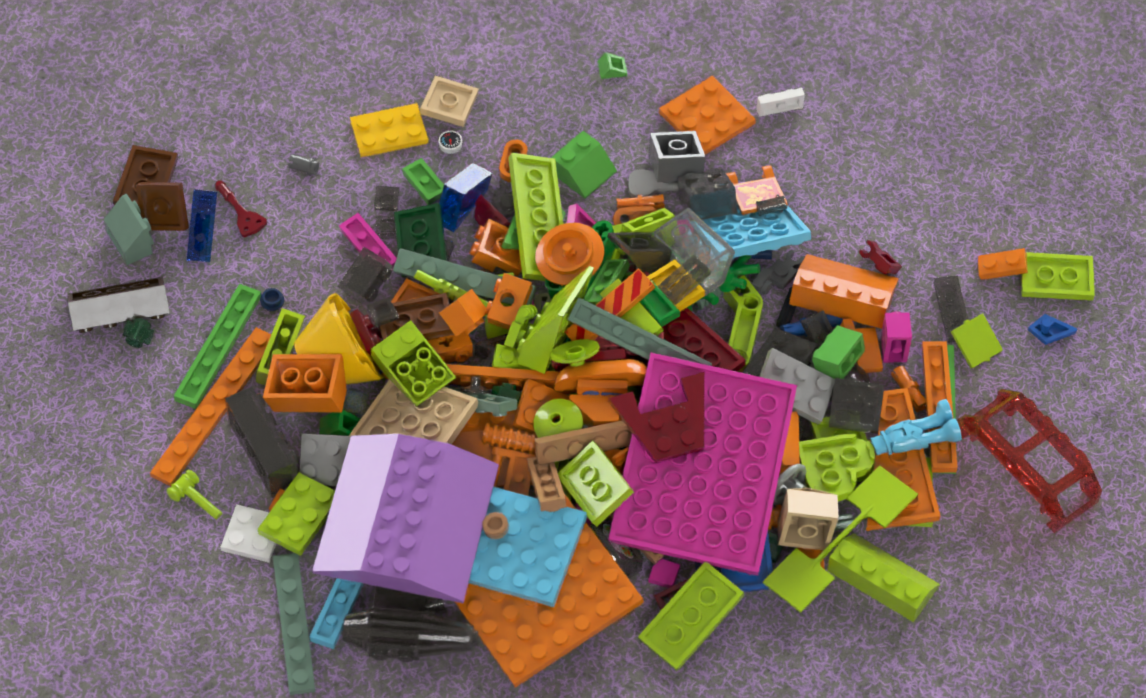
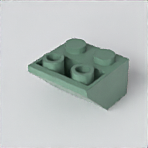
(129, 230)

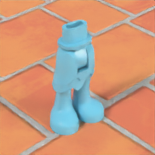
(909, 434)

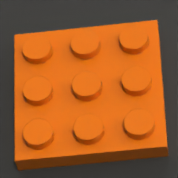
(709, 112)

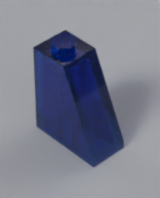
(461, 194)

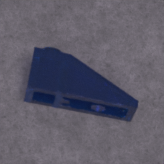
(201, 225)

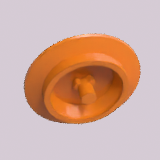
(568, 252)

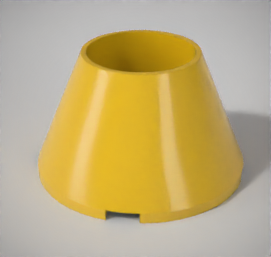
(335, 333)

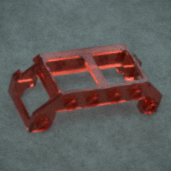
(1013, 457)

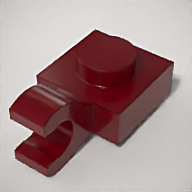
(883, 261)

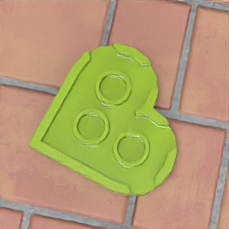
(836, 463)

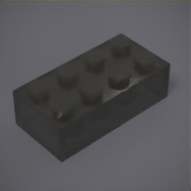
(261, 440)

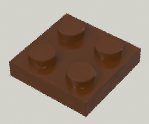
(163, 205)

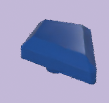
(1050, 329)

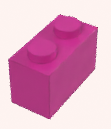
(896, 337)

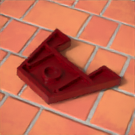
(668, 430)

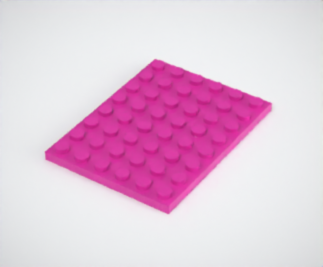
(718, 499)

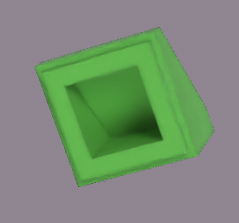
(612, 66)

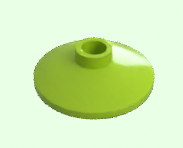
(575, 352)
(570, 419)

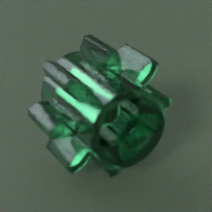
(138, 332)

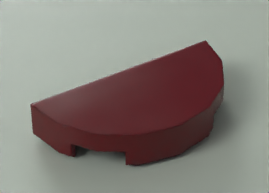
(485, 210)

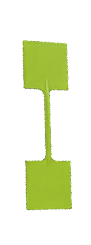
(802, 578)

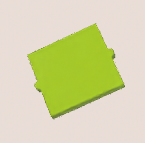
(976, 340)

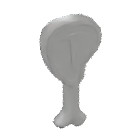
(645, 183)

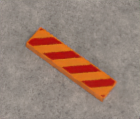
(617, 302)

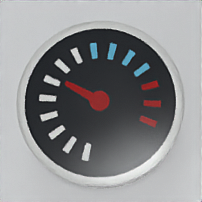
(450, 142)

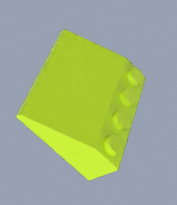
(551, 323)

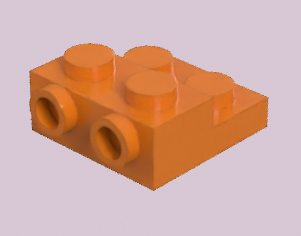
(488, 249)

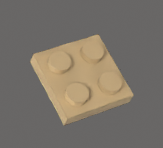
(449, 101)

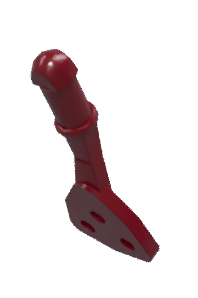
(242, 214)

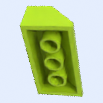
(882, 576)

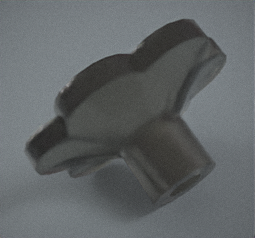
(475, 386)

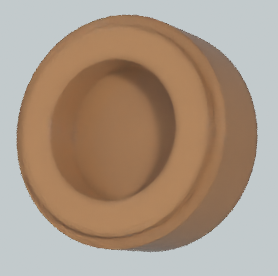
(495, 525)

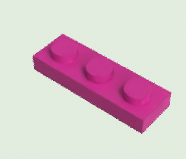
(362, 235)

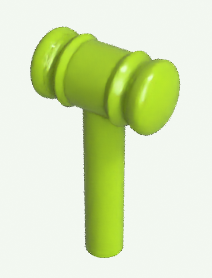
(186, 485)

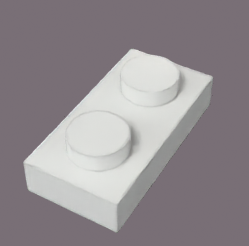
(780, 102)

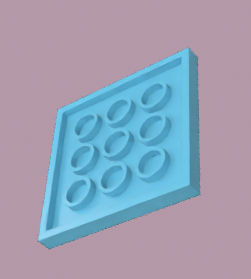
(757, 233)
(532, 554)

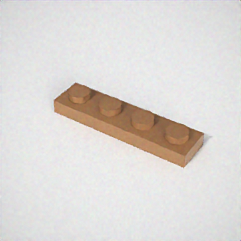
(571, 443)
(546, 485)

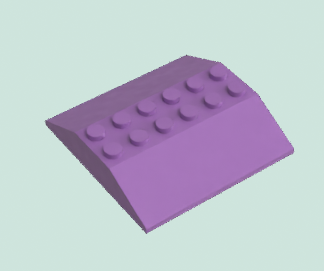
(407, 515)

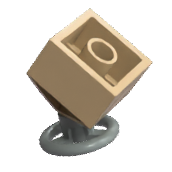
(806, 513)

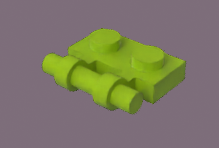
(520, 325)

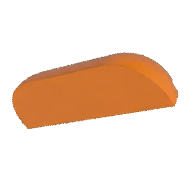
(625, 369)

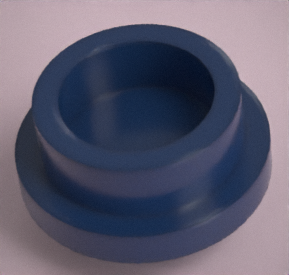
(272, 299)

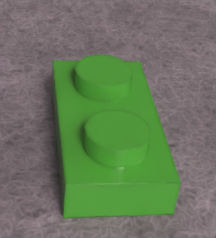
(424, 181)

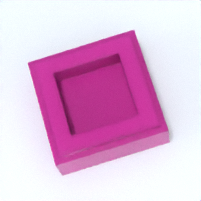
(664, 573)

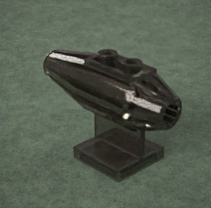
(404, 630)

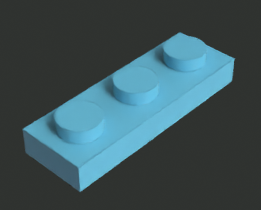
(331, 619)

